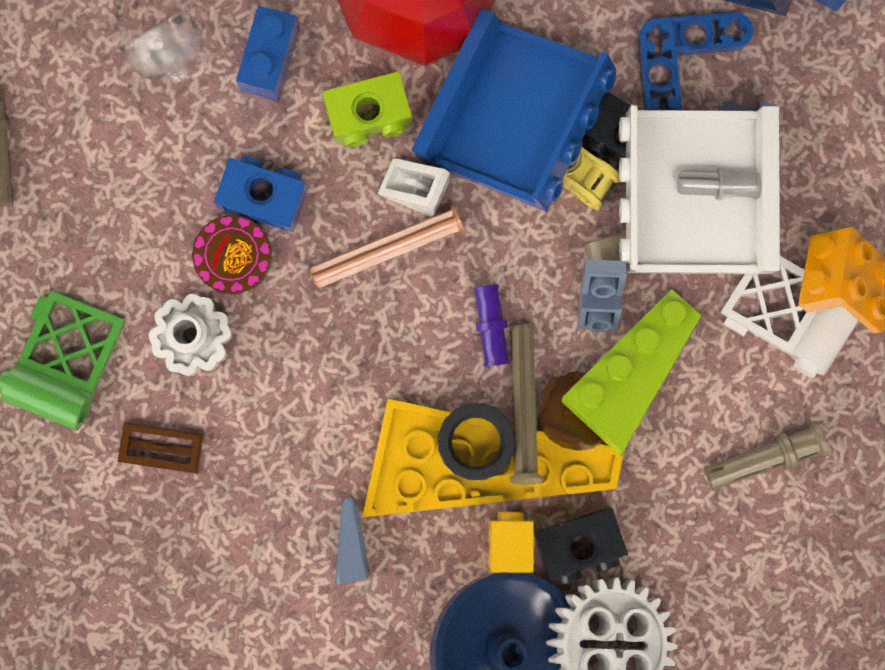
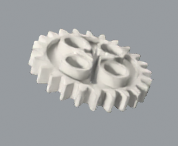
(613, 606)

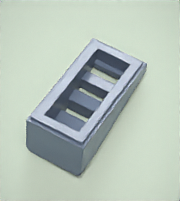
(352, 555)

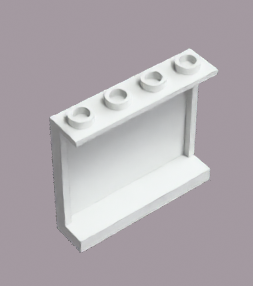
(697, 231)

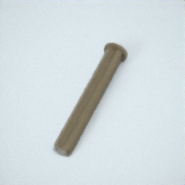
(524, 407)

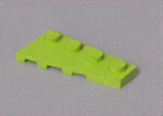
(627, 378)

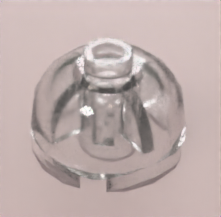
(165, 49)

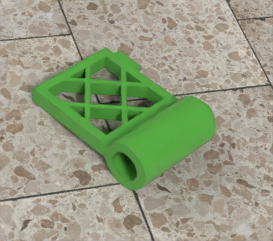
(50, 391)

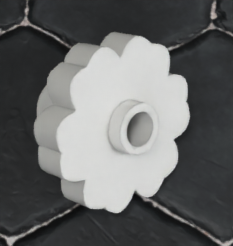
(173, 323)

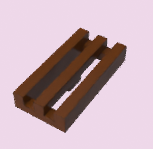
(194, 452)

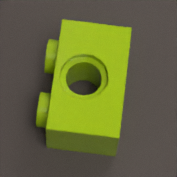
(382, 91)

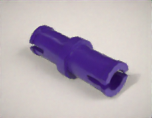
(491, 325)

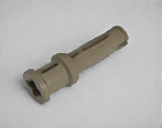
(784, 451)

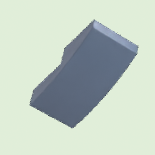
(601, 295)

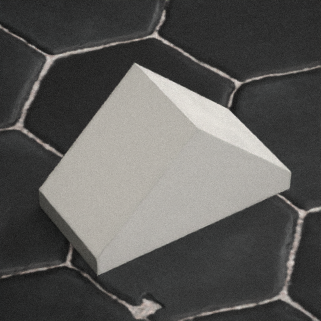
(415, 185)

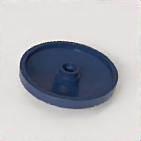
(499, 625)

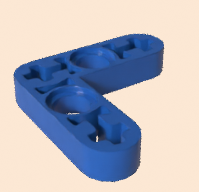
(677, 45)

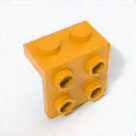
(845, 273)

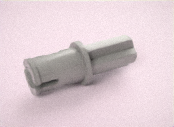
(719, 184)

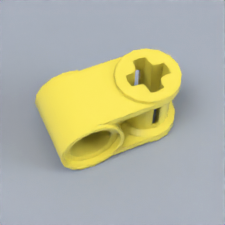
(583, 176)

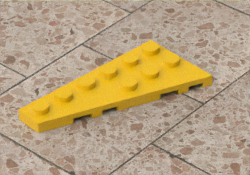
(413, 478)

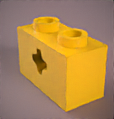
(510, 543)

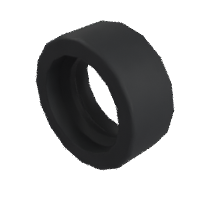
(488, 413)

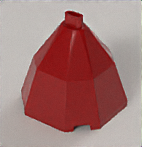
(413, 28)

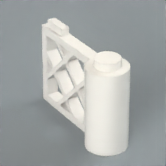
(815, 338)

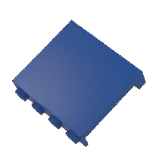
(514, 111)

